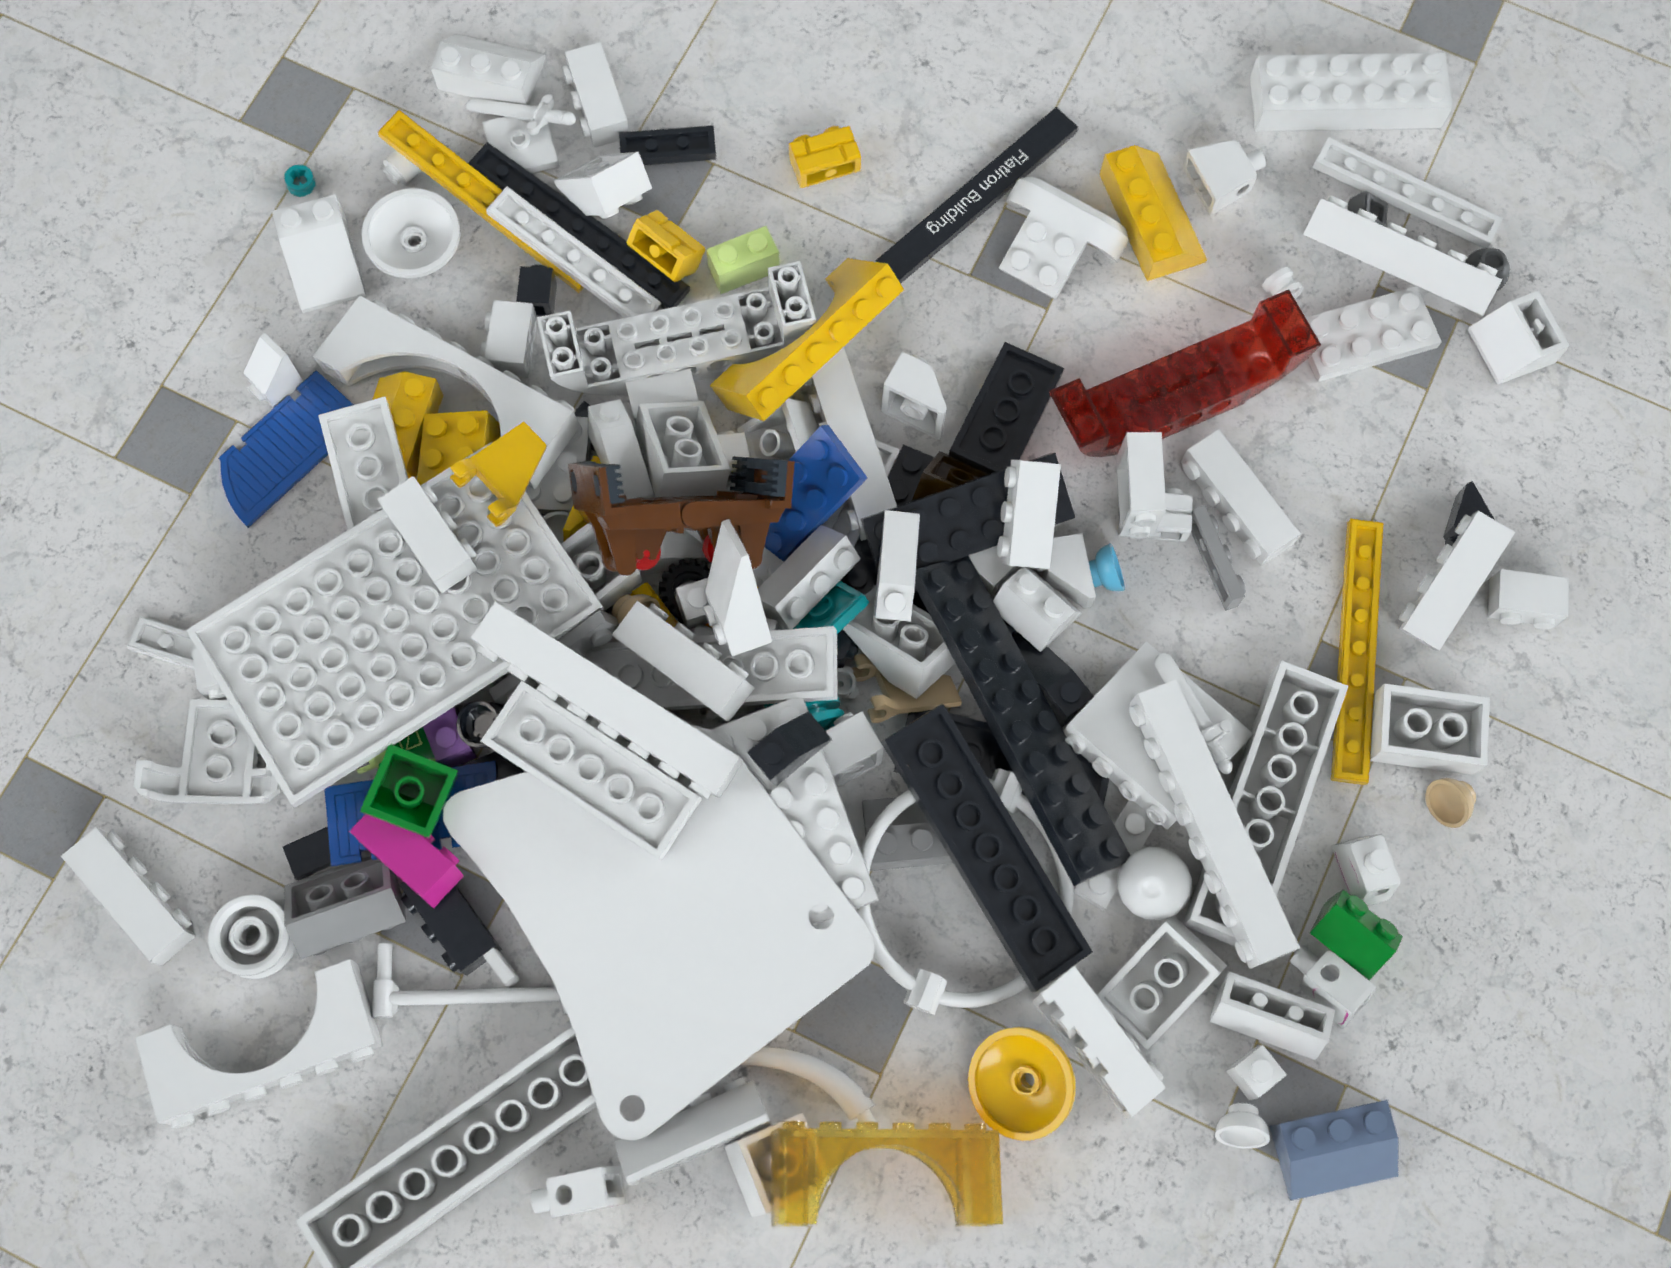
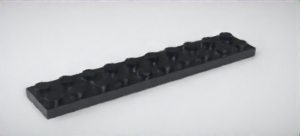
(1021, 720)

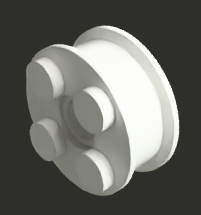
(229, 933)

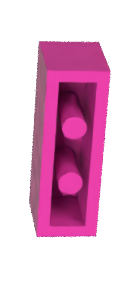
(410, 857)

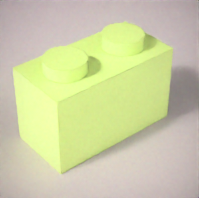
(742, 259)

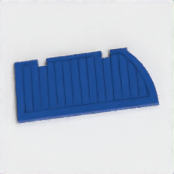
(279, 449)
(346, 800)

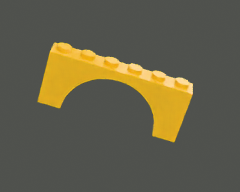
(764, 385)

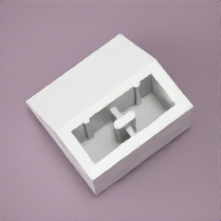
(1519, 338)

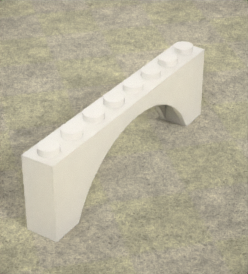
(378, 341)

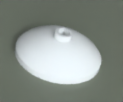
(409, 218)

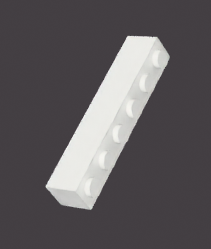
(1402, 256)
(842, 409)

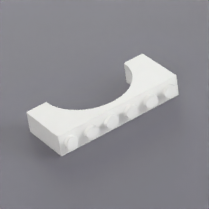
(187, 1086)

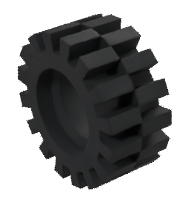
(675, 578)

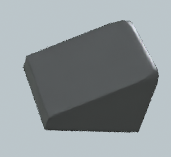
(1370, 204)

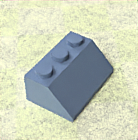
(1337, 1149)

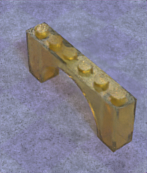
(961, 1159)

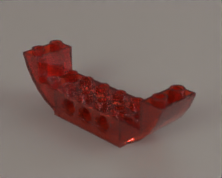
(1191, 381)

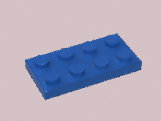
(821, 483)

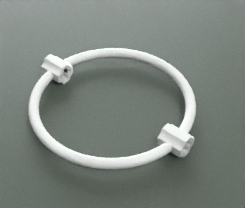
(925, 987)

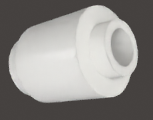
(400, 168)

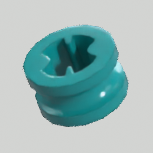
(302, 189)

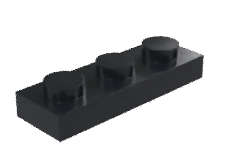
(670, 145)

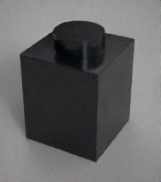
(537, 286)

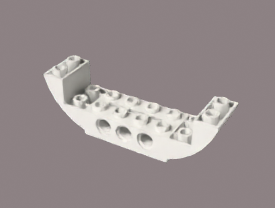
(694, 336)

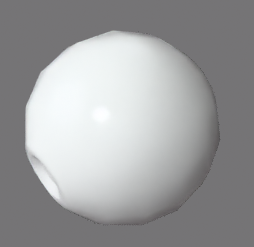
(1154, 883)

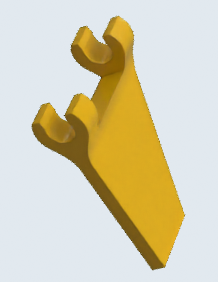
(504, 468)

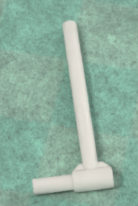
(388, 996)

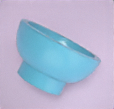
(1107, 570)

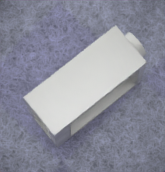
(1140, 484)

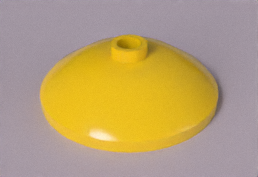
(1001, 1089)

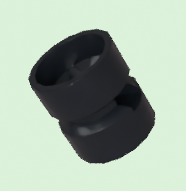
(476, 720)

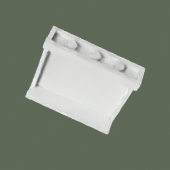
(1116, 746)

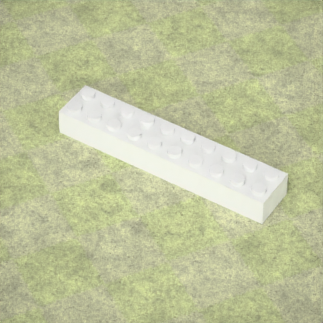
(452, 1158)

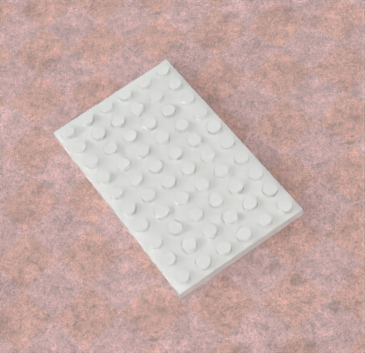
(366, 646)

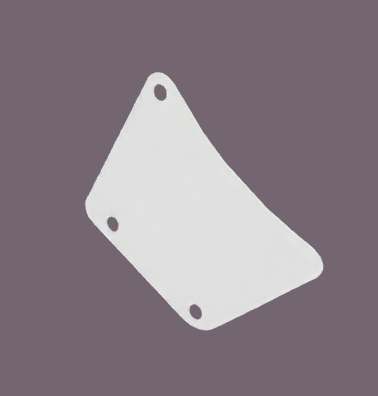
(669, 960)

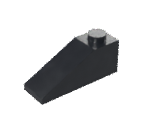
(1058, 682)

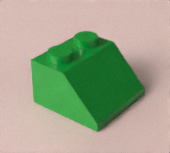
(409, 791)
(1356, 933)

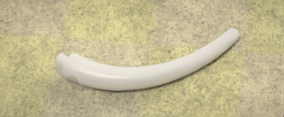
(827, 1077)

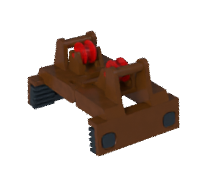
(634, 528)

